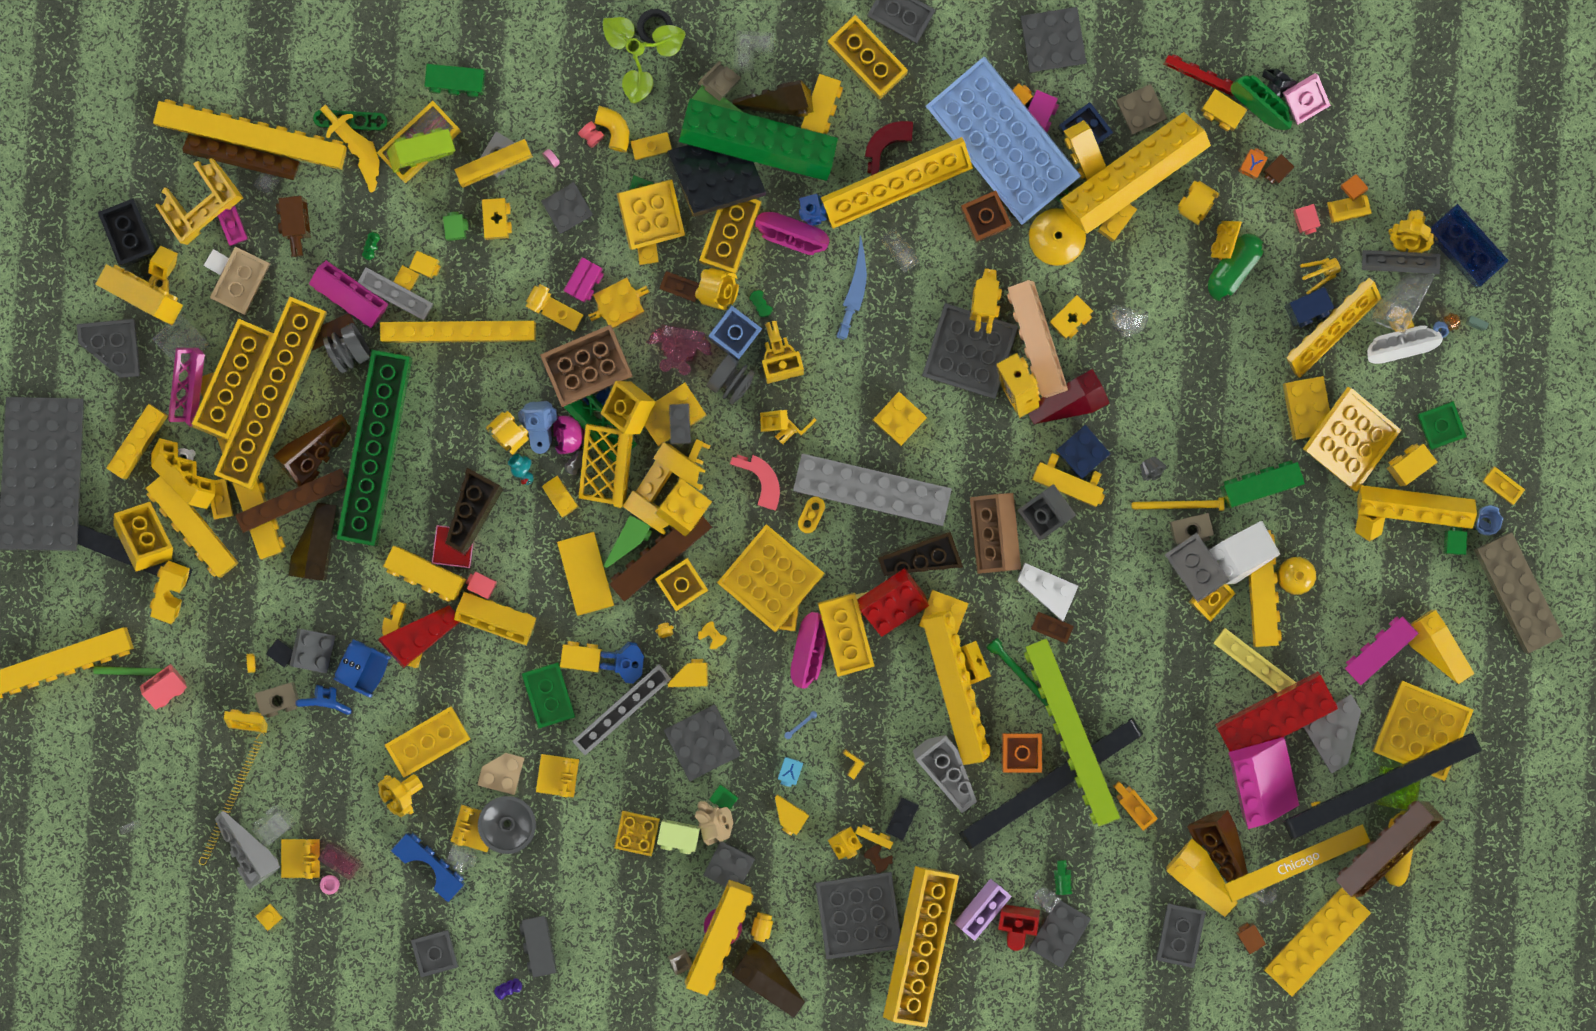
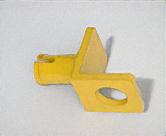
(791, 430)

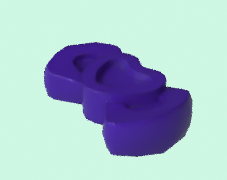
(508, 988)

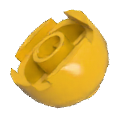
(1296, 575)

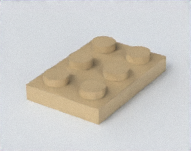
(240, 280)

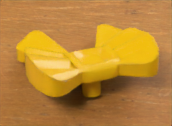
(709, 630)

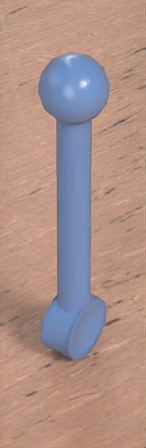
(788, 735)

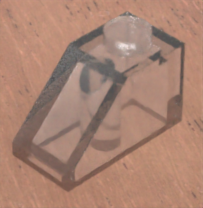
(899, 250)

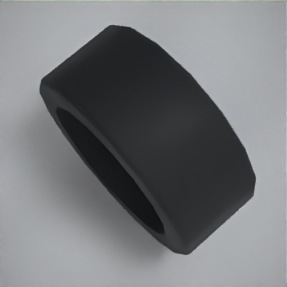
(645, 16)

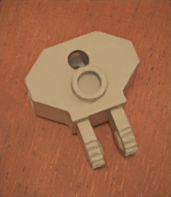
(713, 822)

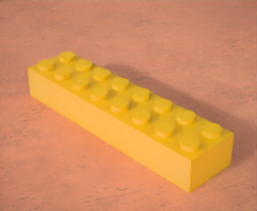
(1135, 172)
(920, 946)

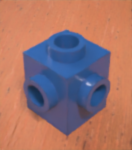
(812, 209)

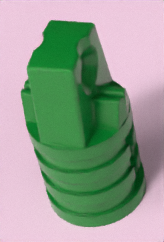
(1062, 879)

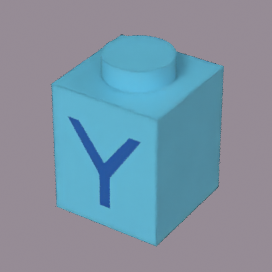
(790, 771)

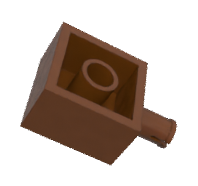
(294, 222)

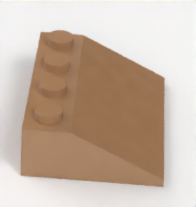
(586, 365)

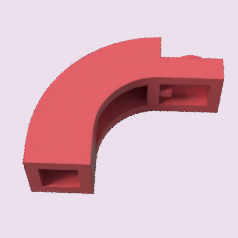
(770, 486)

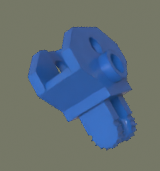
(623, 662)

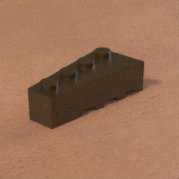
(471, 511)

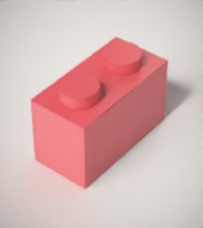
(163, 687)

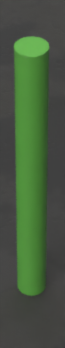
(126, 671)

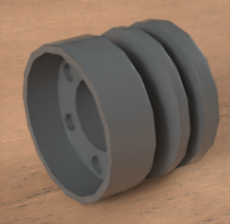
(344, 349)
(730, 379)

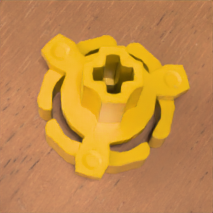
(1412, 234)
(400, 793)

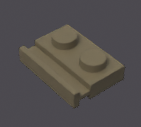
(719, 80)

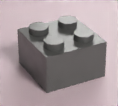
(1046, 512)
(728, 864)

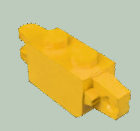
(984, 300)

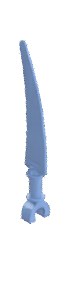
(855, 294)

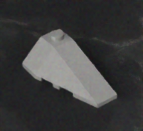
(943, 764)
(254, 858)

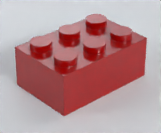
(893, 602)

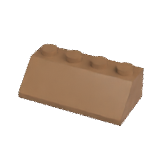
(995, 533)

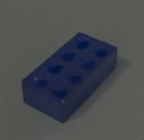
(1467, 246)

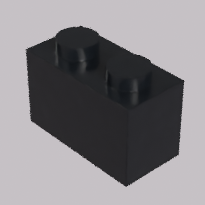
(902, 818)

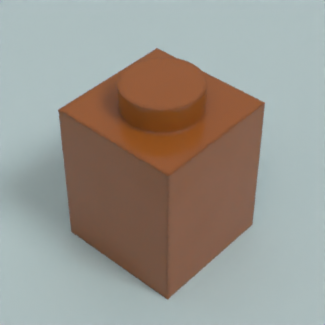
(1250, 937)

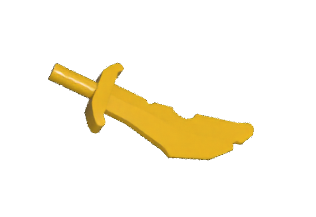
(357, 145)

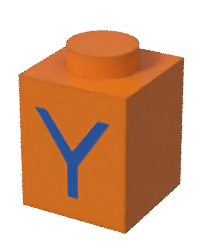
(1253, 163)

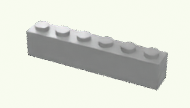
(622, 709)

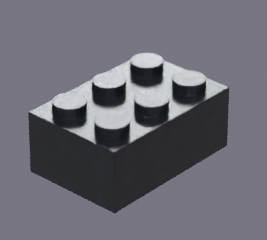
(128, 233)

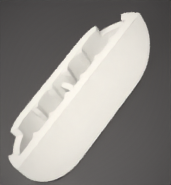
(1400, 345)

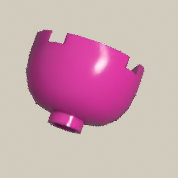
(568, 434)

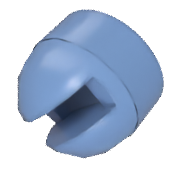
(1444, 328)

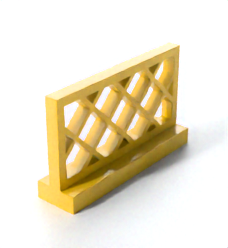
(621, 470)

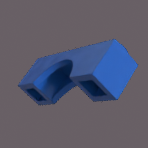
(411, 849)

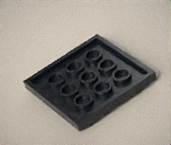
(714, 179)

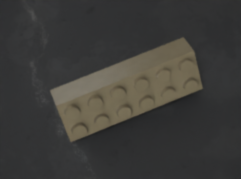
(1518, 593)

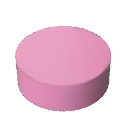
(551, 158)
(329, 884)

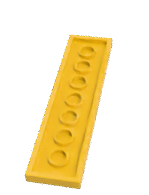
(897, 182)

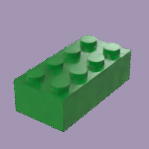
(1261, 485)

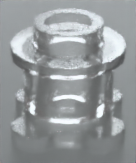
(1046, 899)

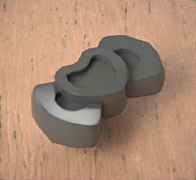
(574, 463)

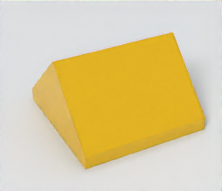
(1213, 603)

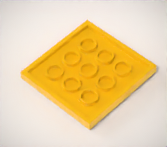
(1352, 439)
(771, 578)
(1420, 724)

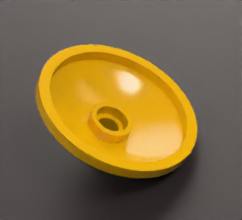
(1054, 250)

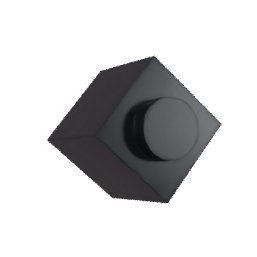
(280, 652)

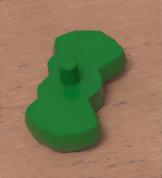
(370, 245)
(757, 298)

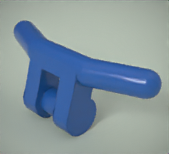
(323, 702)

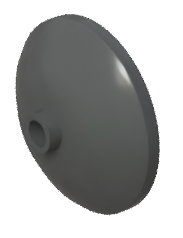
(502, 838)

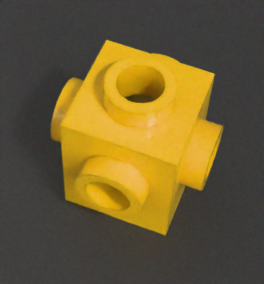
(845, 843)

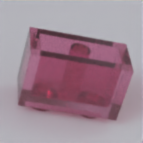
(340, 861)

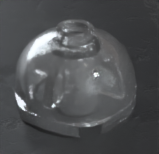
(1128, 320)

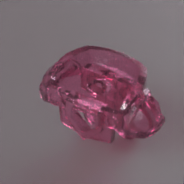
(679, 346)

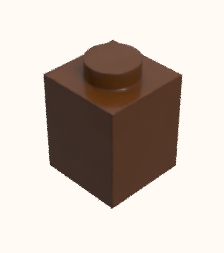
(1278, 170)

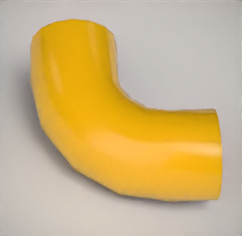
(616, 125)

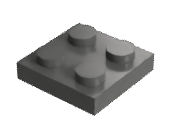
(567, 208)
(312, 650)
(434, 953)

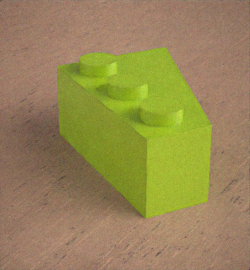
(420, 148)

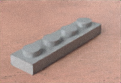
(395, 294)

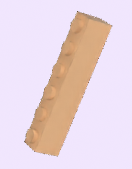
(1037, 338)

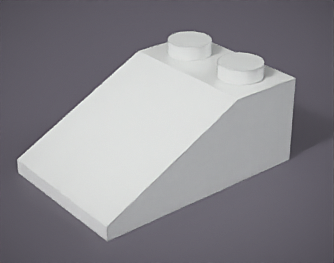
(1245, 552)

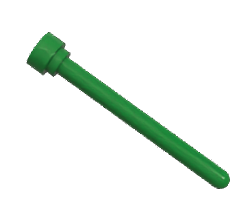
(997, 648)

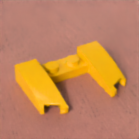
(223, 196)
(666, 461)

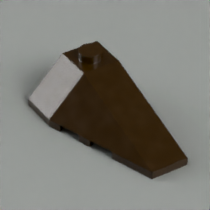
(788, 99)

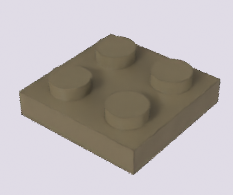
(1141, 109)

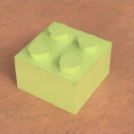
(678, 836)

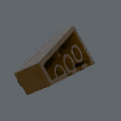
(923, 555)

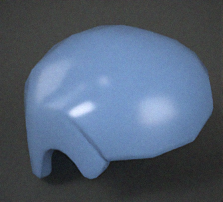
(1492, 513)

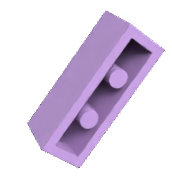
(982, 909)

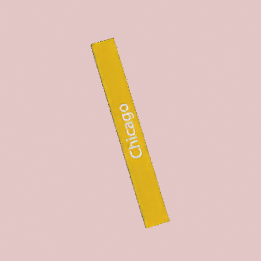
(1296, 863)

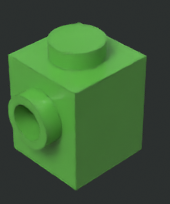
(455, 226)

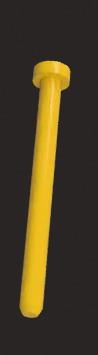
(1179, 504)

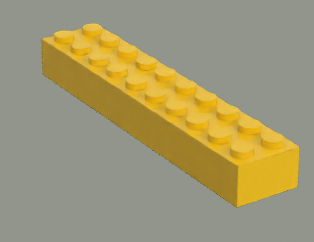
(270, 393)

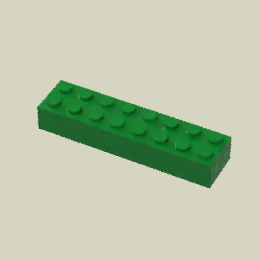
(758, 139)

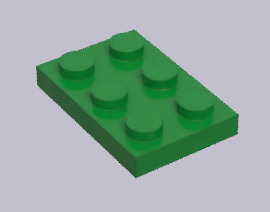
(548, 695)

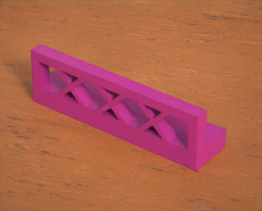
(193, 387)

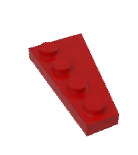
(415, 638)

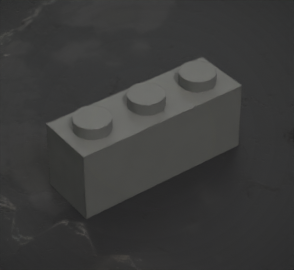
(538, 946)

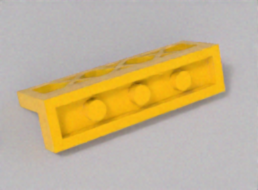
(493, 163)

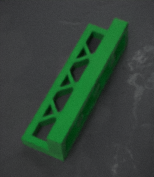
(585, 415)

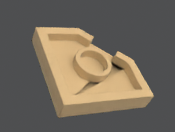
(502, 773)

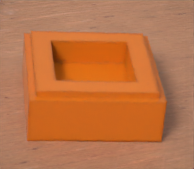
(1354, 187)

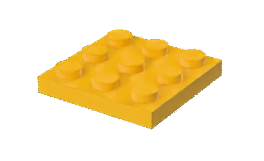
(650, 214)

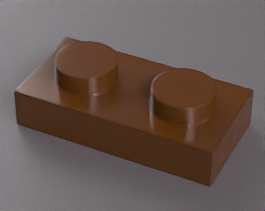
(679, 286)
(1052, 627)

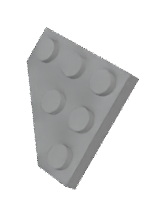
(1335, 733)

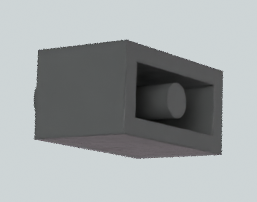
(680, 424)

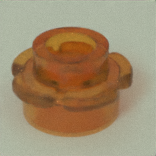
(1454, 321)

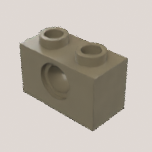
(1201, 522)
(266, 699)

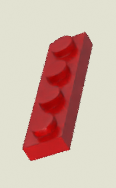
(1193, 71)

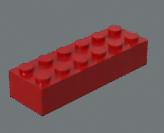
(1278, 714)

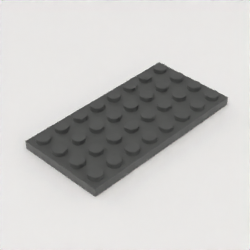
(41, 474)

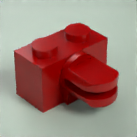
(1018, 923)

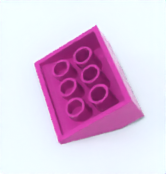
(1264, 782)

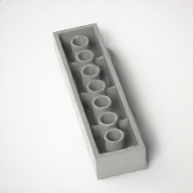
(872, 490)

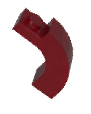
(891, 133)

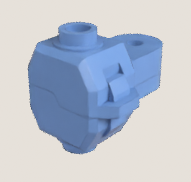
(537, 420)

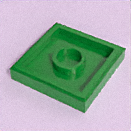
(1441, 425)

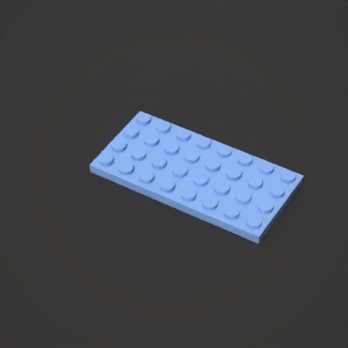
(1003, 140)

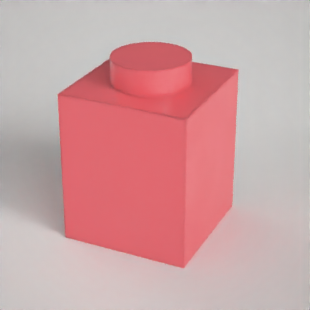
(1307, 219)
(481, 584)

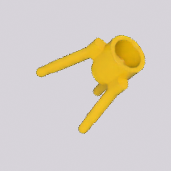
(1330, 268)

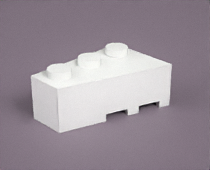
(1048, 589)

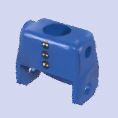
(362, 668)

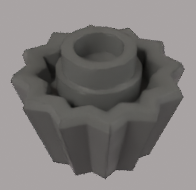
(1152, 469)

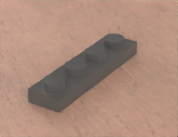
(1401, 261)

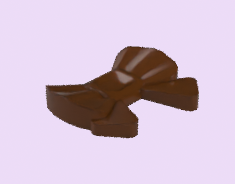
(880, 864)

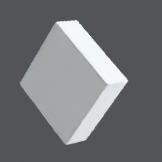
(216, 262)

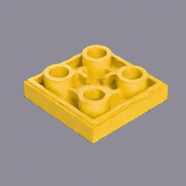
(637, 833)

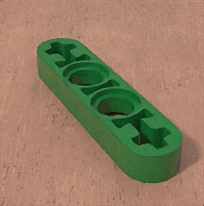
(351, 122)

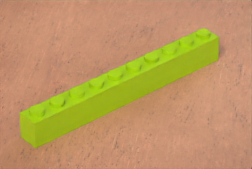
(1072, 732)

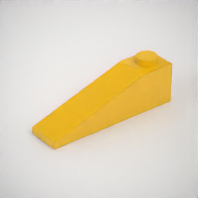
(1440, 647)

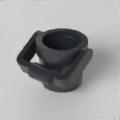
(1278, 81)

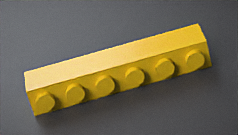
(1416, 506)
(193, 527)
(1263, 605)
(718, 937)

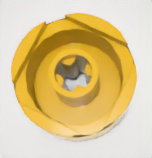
(1198, 202)
(717, 288)
(507, 432)

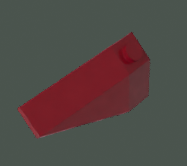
(1083, 397)

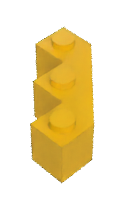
(182, 474)

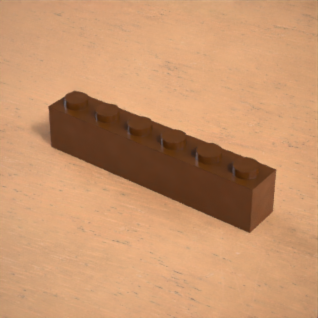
(656, 559)

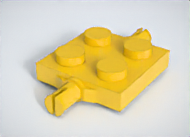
(618, 303)

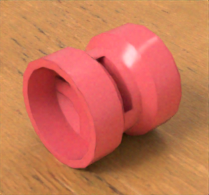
(591, 134)

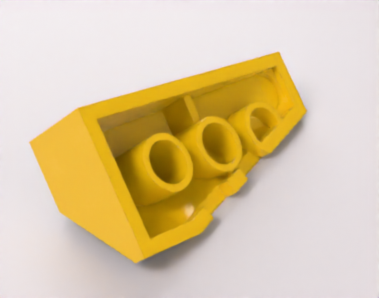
(1199, 874)

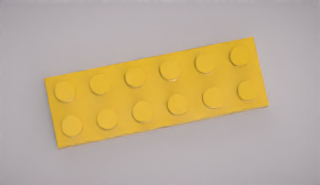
(1334, 327)
(1317, 941)

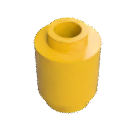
(538, 298)
(761, 927)

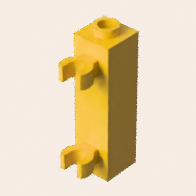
(1069, 485)

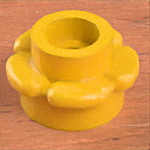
(664, 630)

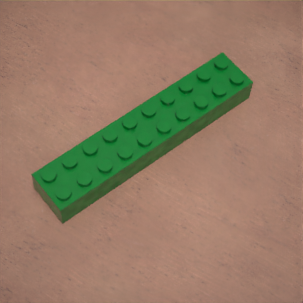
(374, 448)

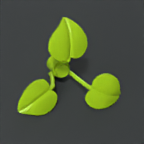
(620, 33)

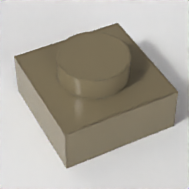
(680, 961)

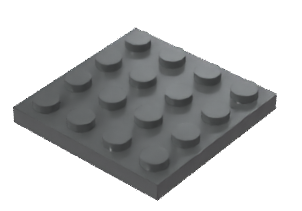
(967, 356)
(858, 915)

